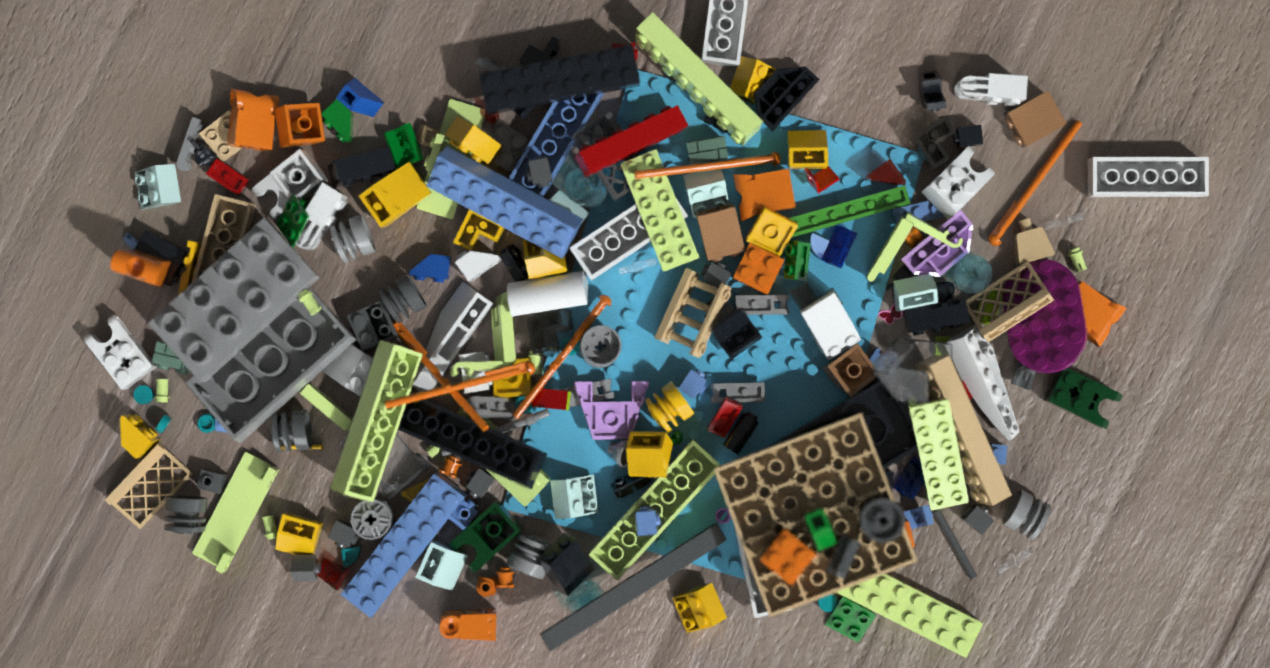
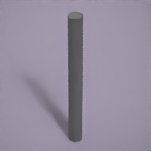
(955, 544)

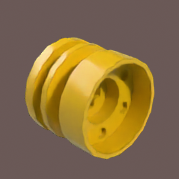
(669, 407)

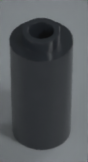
(741, 432)

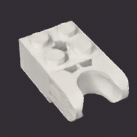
(993, 89)
(285, 181)
(956, 184)
(323, 214)
(117, 350)

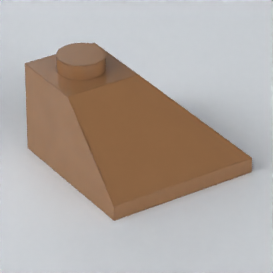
(850, 370)

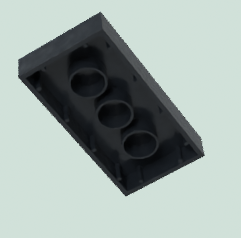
(884, 417)

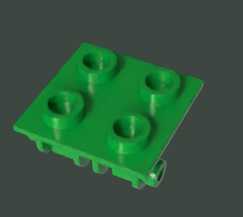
(293, 219)
(850, 619)

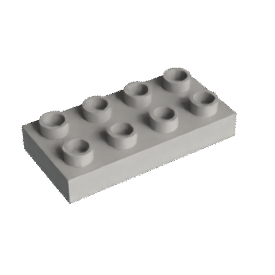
(234, 300)
(273, 367)

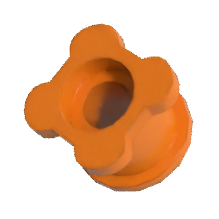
(450, 466)
(504, 578)
(484, 580)

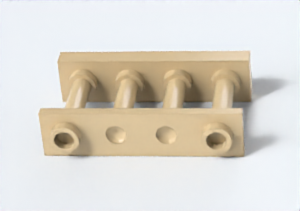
(678, 302)

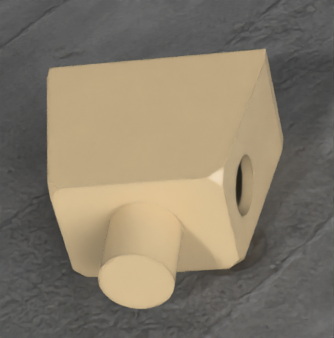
(1031, 243)

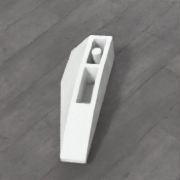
(451, 332)
(982, 376)

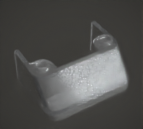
(897, 369)

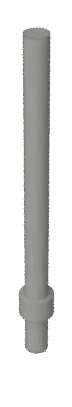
(529, 419)

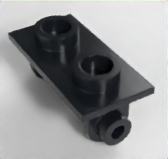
(512, 256)
(622, 485)

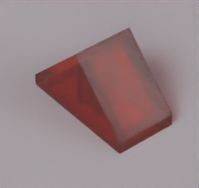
(887, 173)
(333, 573)

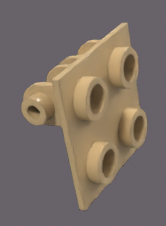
(216, 137)

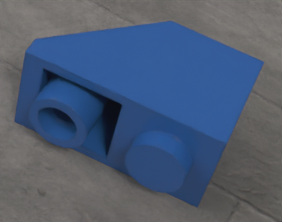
(359, 98)
(433, 267)

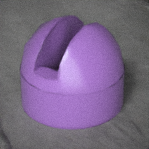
(720, 512)

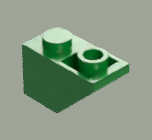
(341, 119)
(820, 528)

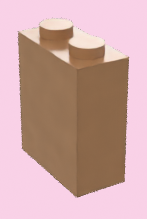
(1034, 119)
(720, 232)

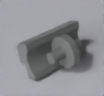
(1023, 376)

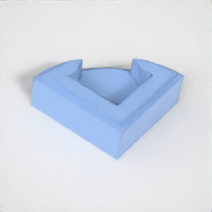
(130, 240)
(818, 244)

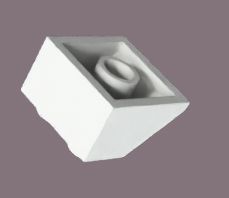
(476, 263)
(475, 357)

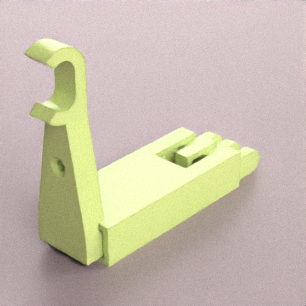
(897, 238)
(502, 340)
(327, 406)

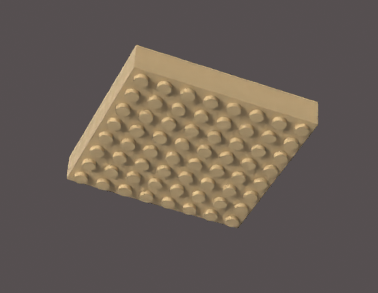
(778, 484)

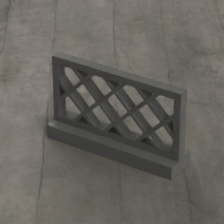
(608, 125)

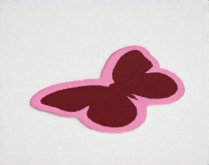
(890, 316)

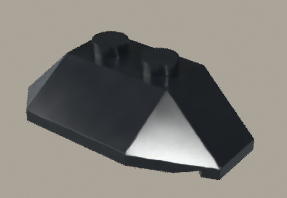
(782, 93)

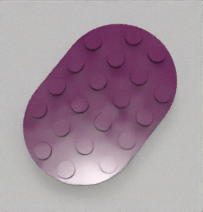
(1057, 332)

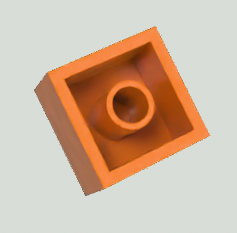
(299, 125)
(758, 269)
(787, 556)

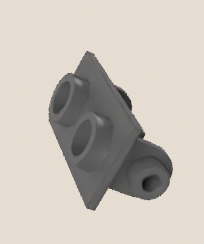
(843, 556)

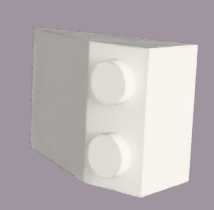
(830, 325)
(350, 369)

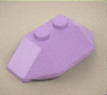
(936, 257)

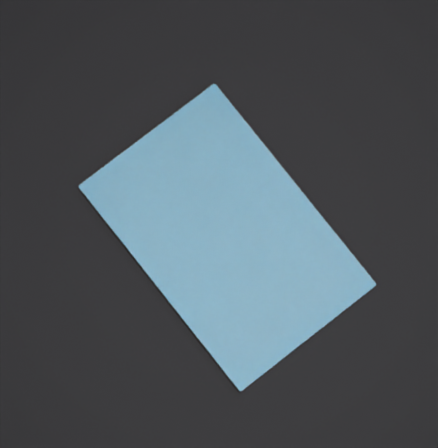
(782, 359)

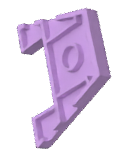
(611, 418)

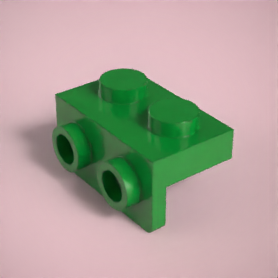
(403, 145)
(797, 260)

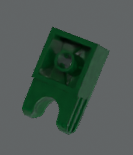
(1085, 399)
(484, 539)

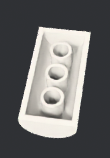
(724, 32)
(547, 293)

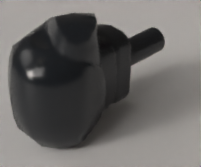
(204, 154)
(945, 290)

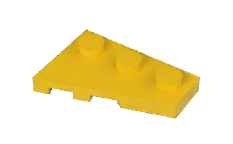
(190, 263)

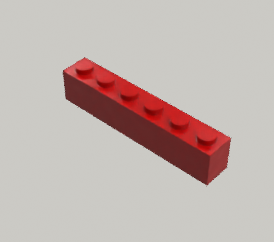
(630, 141)

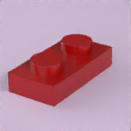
(227, 177)
(724, 417)

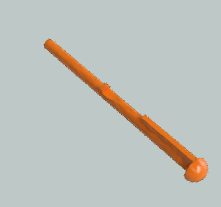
(773, 158)
(994, 237)
(604, 300)
(415, 346)
(490, 376)

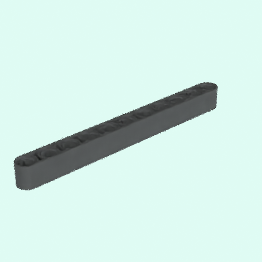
(632, 587)

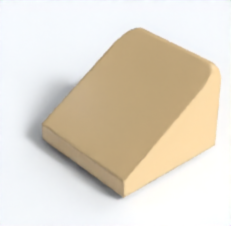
(425, 134)

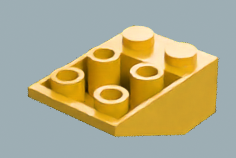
(395, 195)

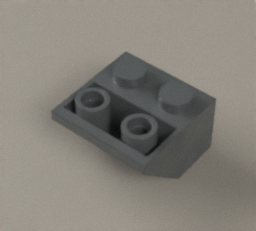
(372, 325)

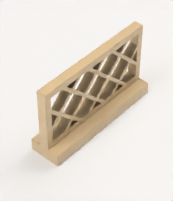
(1018, 312)
(140, 471)

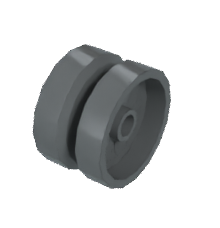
(893, 519)

